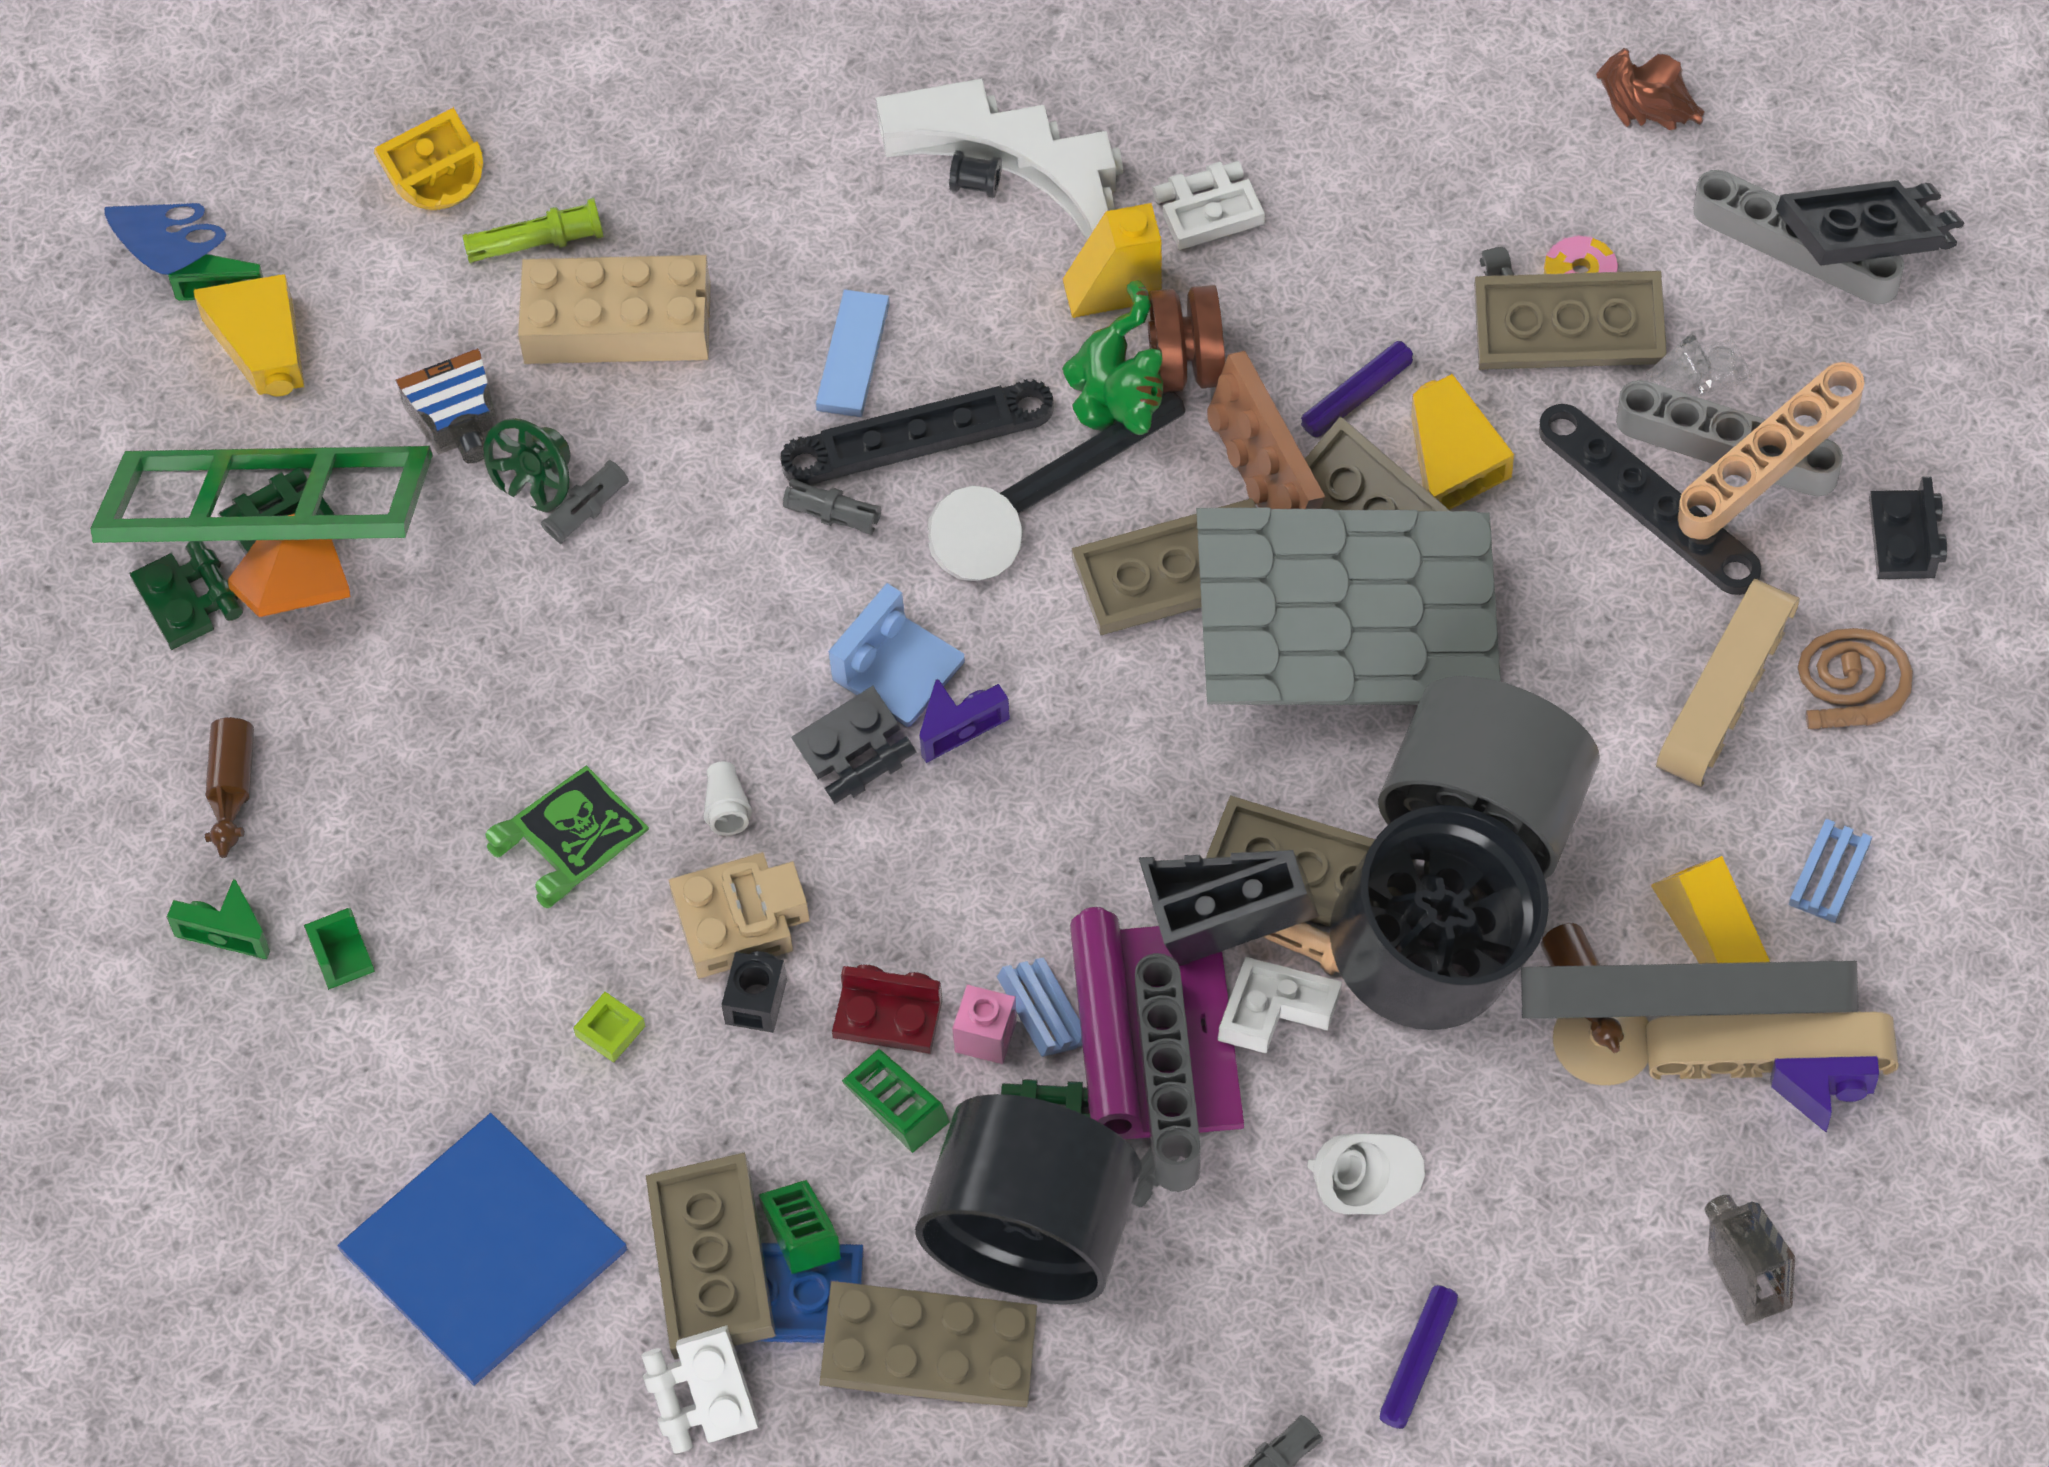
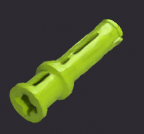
(554, 228)

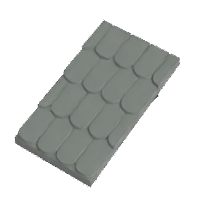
(1343, 604)

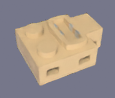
(738, 910)

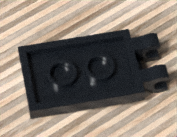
(1868, 221)

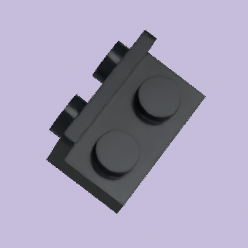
(1907, 532)

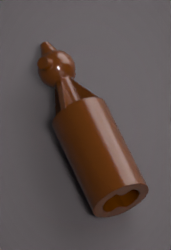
(228, 778)
(1570, 947)

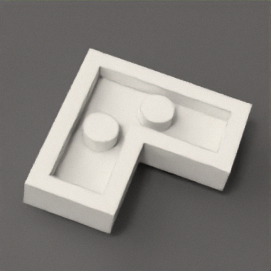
(1274, 992)

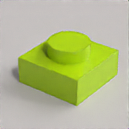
(609, 1027)

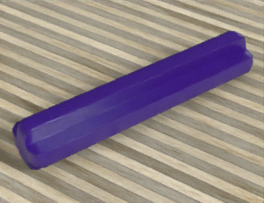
(1357, 388)
(1418, 1357)

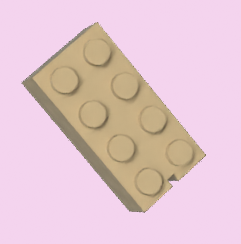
(614, 309)

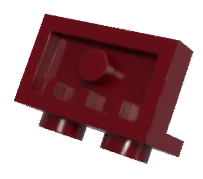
(888, 1008)

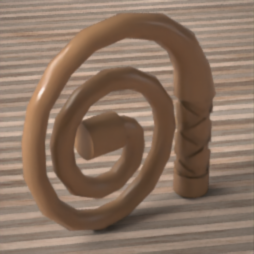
(1852, 667)

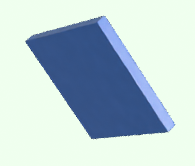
(482, 1248)

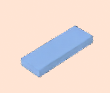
(852, 353)

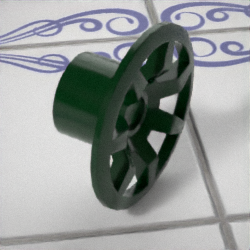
(534, 458)

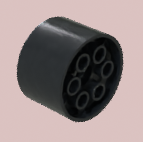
(1416, 981)
(1029, 1199)

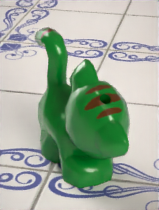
(1109, 382)

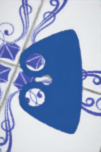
(145, 235)

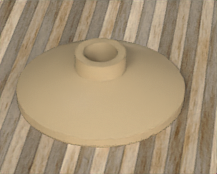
(1597, 1063)

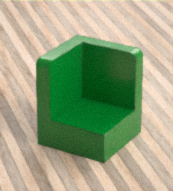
(339, 948)

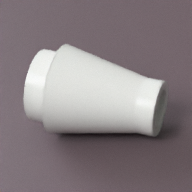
(725, 802)

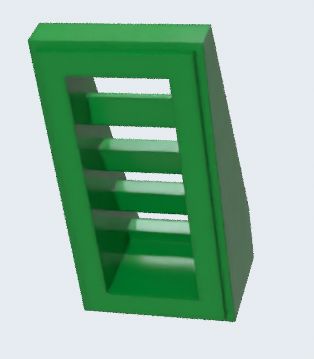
(211, 272)
(914, 1124)
(808, 1250)

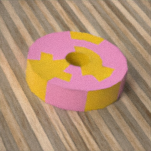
(1580, 252)

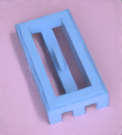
(1844, 838)
(1049, 1005)

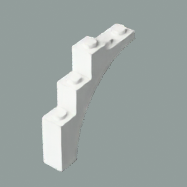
(960, 117)

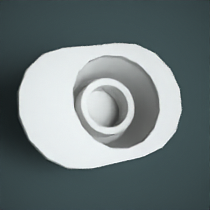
(1370, 1169)

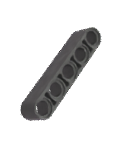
(1172, 1090)

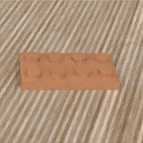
(1260, 440)

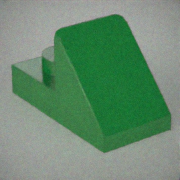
(229, 929)

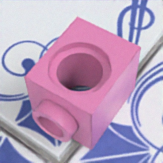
(984, 1024)

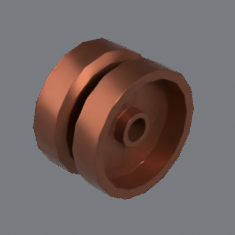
(1187, 338)

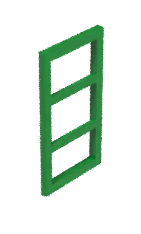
(305, 524)

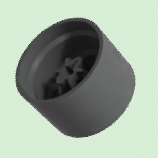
(1497, 754)

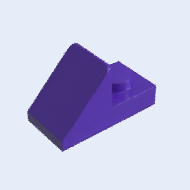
(952, 725)
(1811, 1081)

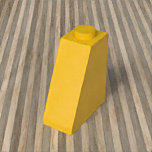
(1119, 251)
(256, 330)
(1456, 444)
(1711, 914)

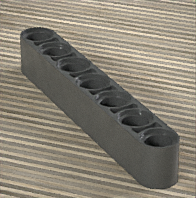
(1689, 989)

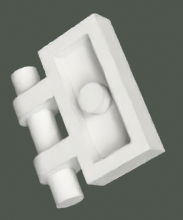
(1212, 213)
(716, 1385)

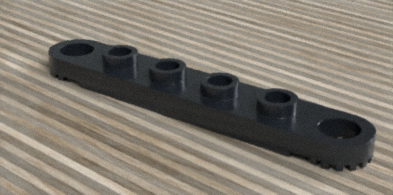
(917, 432)
(1645, 496)

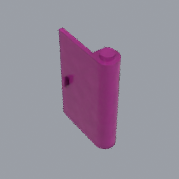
(1110, 1034)

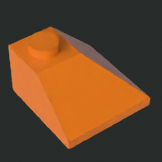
(289, 575)

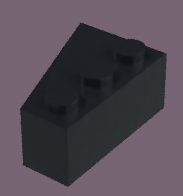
(1226, 900)

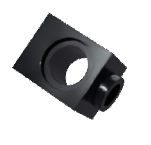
(760, 1009)

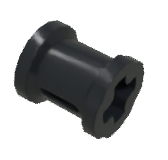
(975, 174)

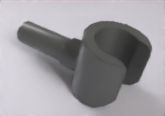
(1496, 261)

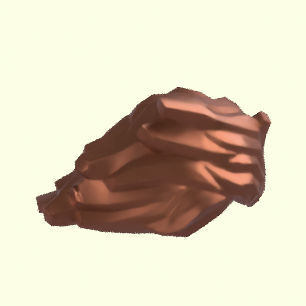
(1648, 91)

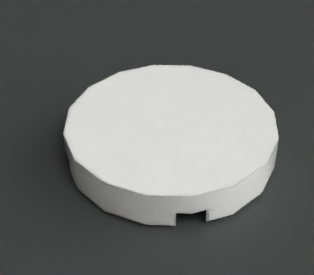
(974, 533)

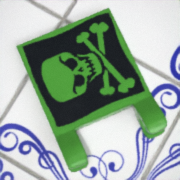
(573, 828)

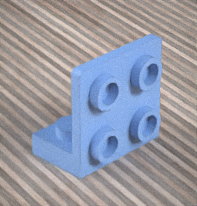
(893, 656)

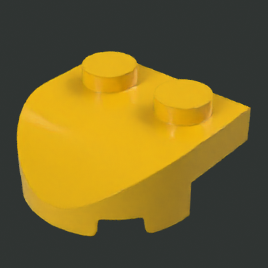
(433, 162)

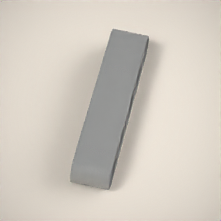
(1734, 213)
(1707, 427)

